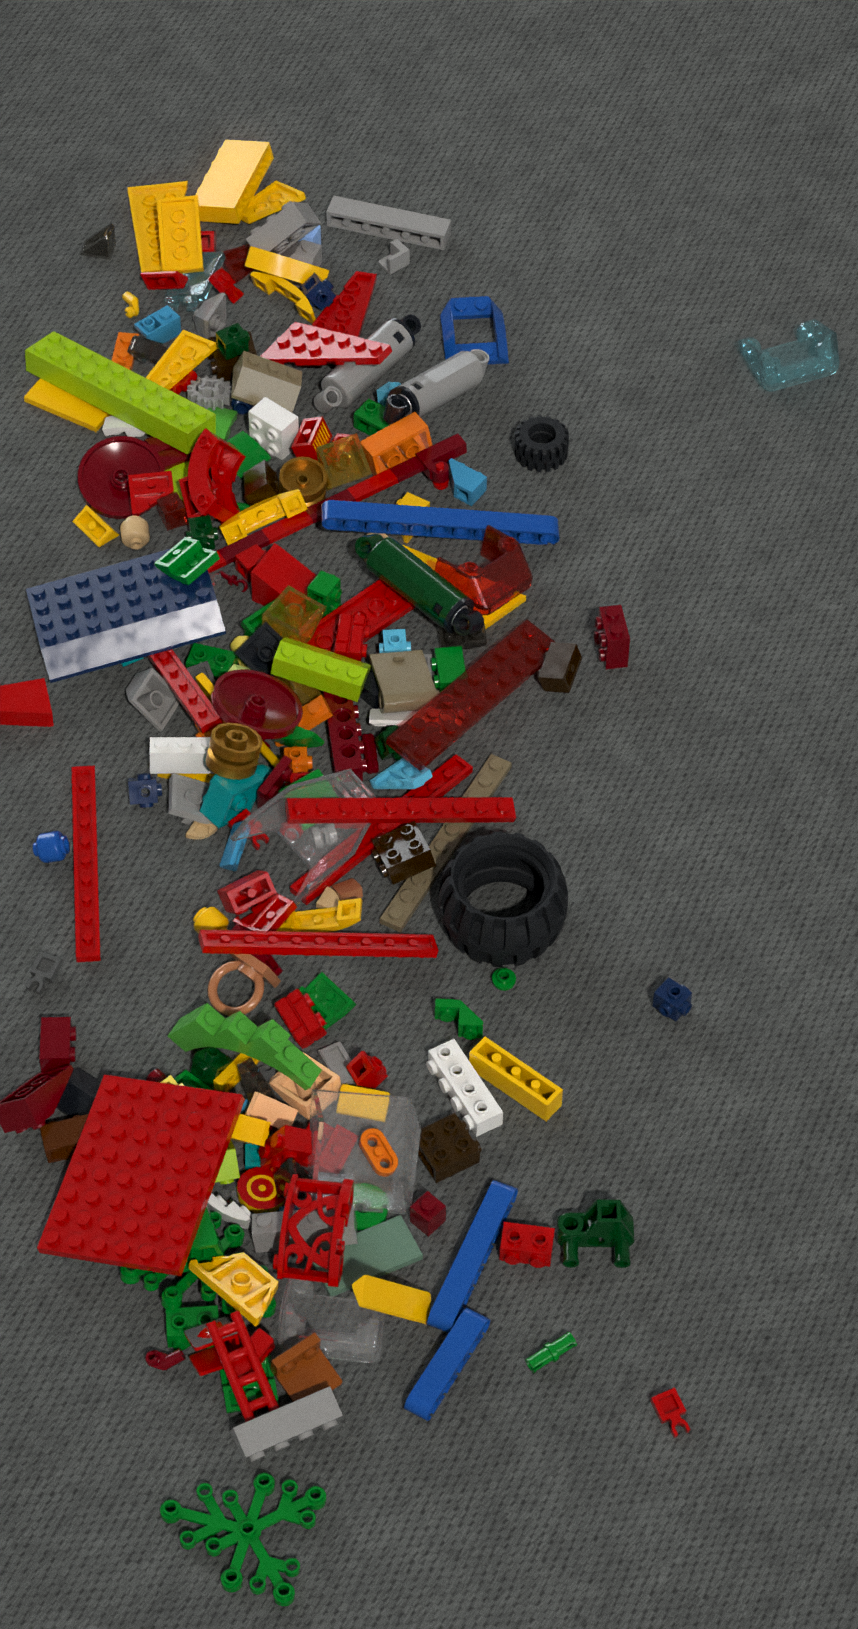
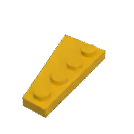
(180, 359)

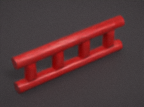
(247, 1349)

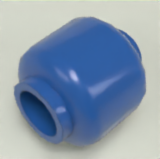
(51, 846)

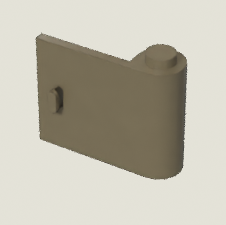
(402, 681)

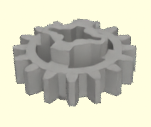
(210, 392)

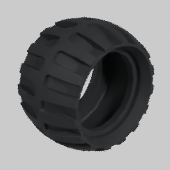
(511, 860)

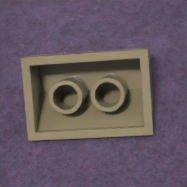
(260, 378)

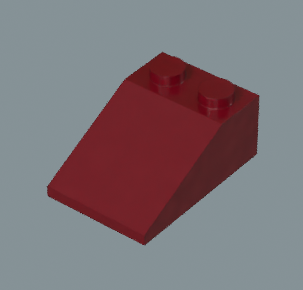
(34, 1100)

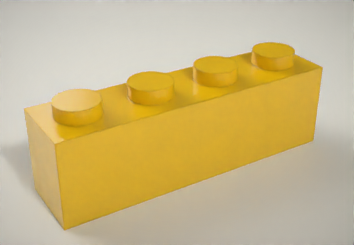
(516, 1079)

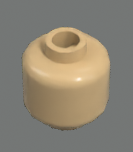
(134, 531)

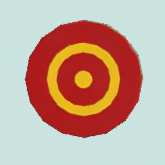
(258, 1191)

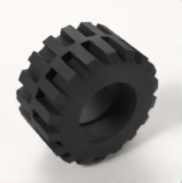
(537, 455)

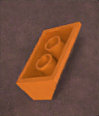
(396, 443)

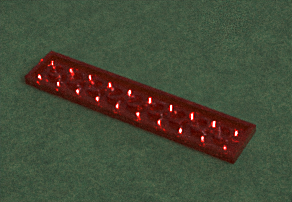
(471, 696)

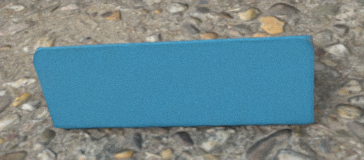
(233, 851)

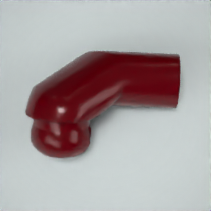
(163, 1360)

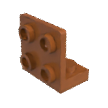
(304, 1369)

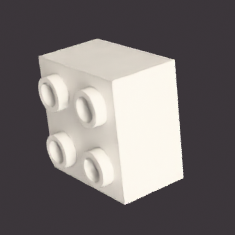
(273, 427)

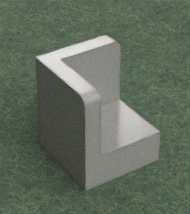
(398, 257)

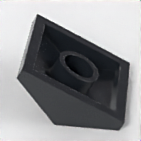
(260, 649)
(78, 1093)

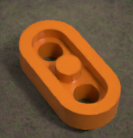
(380, 1153)

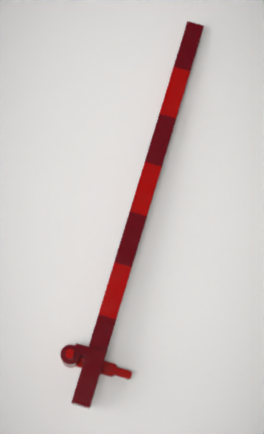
(430, 461)

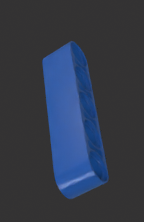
(446, 1363)

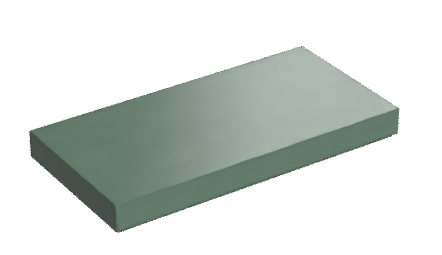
(378, 1253)

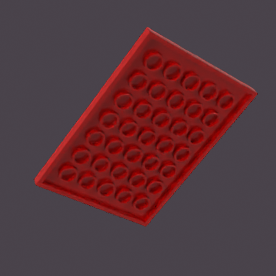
(141, 1175)

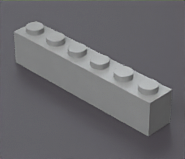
(388, 222)

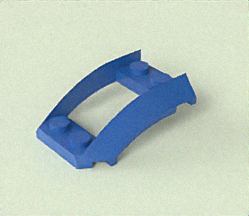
(471, 309)

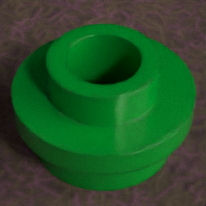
(504, 984)

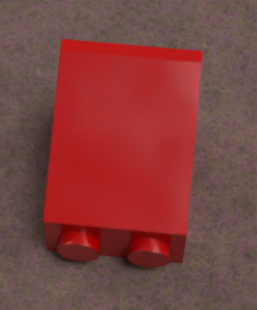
(275, 573)

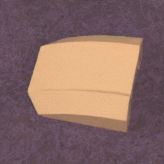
(296, 1095)

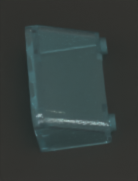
(794, 362)

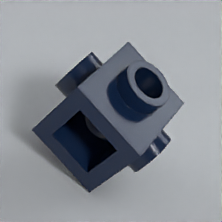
(318, 291)
(142, 781)
(672, 999)

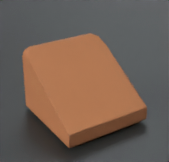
(348, 889)

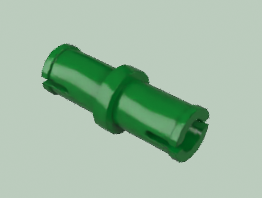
(551, 1352)

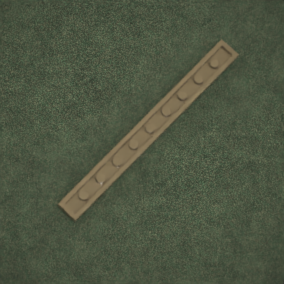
(442, 848)

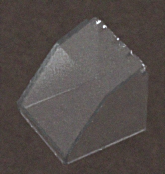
(336, 1128)

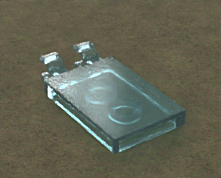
(198, 285)

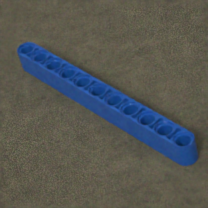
(436, 521)

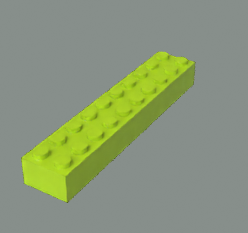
(119, 391)

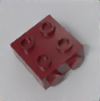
(612, 637)

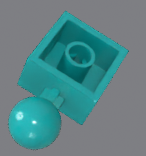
(230, 796)

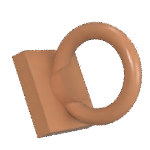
(251, 969)

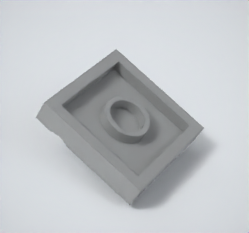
(186, 798)

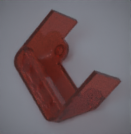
(498, 581)

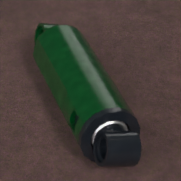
(419, 584)

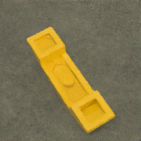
(282, 265)
(269, 283)
(261, 514)
(325, 919)

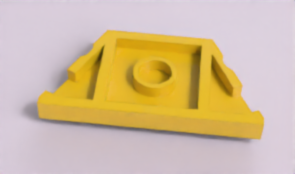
(239, 1283)

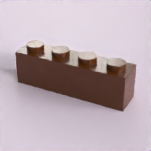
(62, 1137)

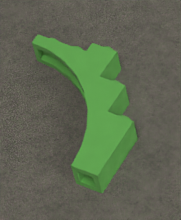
(237, 1033)

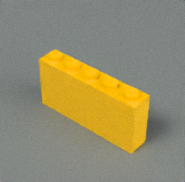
(233, 180)

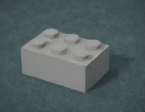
(285, 228)

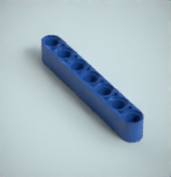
(472, 1254)

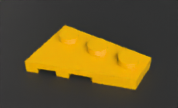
(271, 200)

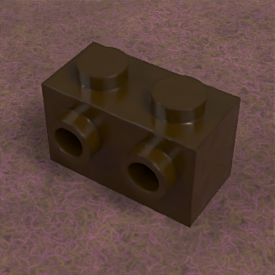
(260, 483)
(559, 667)

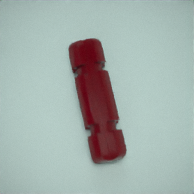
(370, 753)

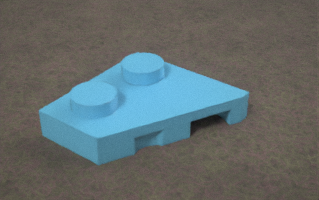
(401, 776)

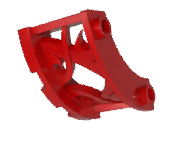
(224, 462)
(341, 1201)

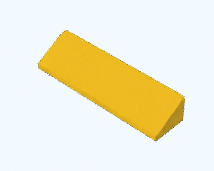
(392, 1298)

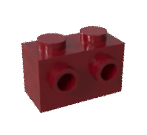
(56, 1042)

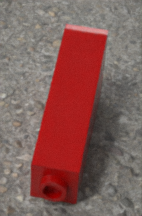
(25, 704)

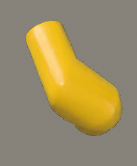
(133, 309)

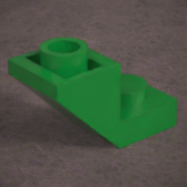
(469, 1024)

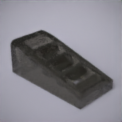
(253, 1079)

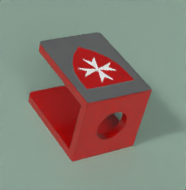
(208, 1360)

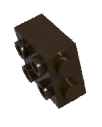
(222, 367)
(402, 853)
(447, 1148)

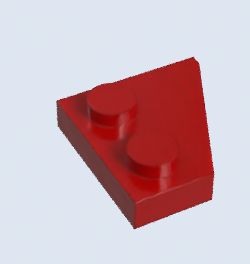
(148, 488)

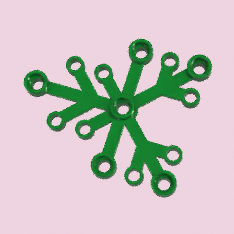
(172, 1295)
(217, 1522)

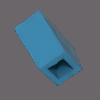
(160, 325)
(466, 483)

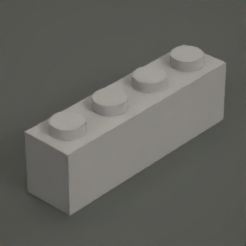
(267, 1229)
(285, 1424)

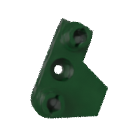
(602, 1219)

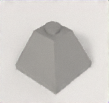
(305, 252)
(211, 316)
(152, 697)

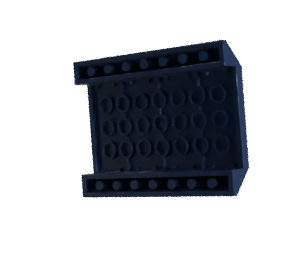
(120, 616)

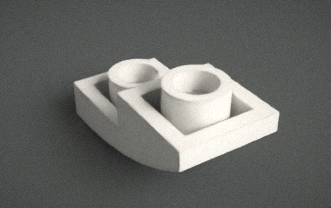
(116, 426)
(231, 1213)

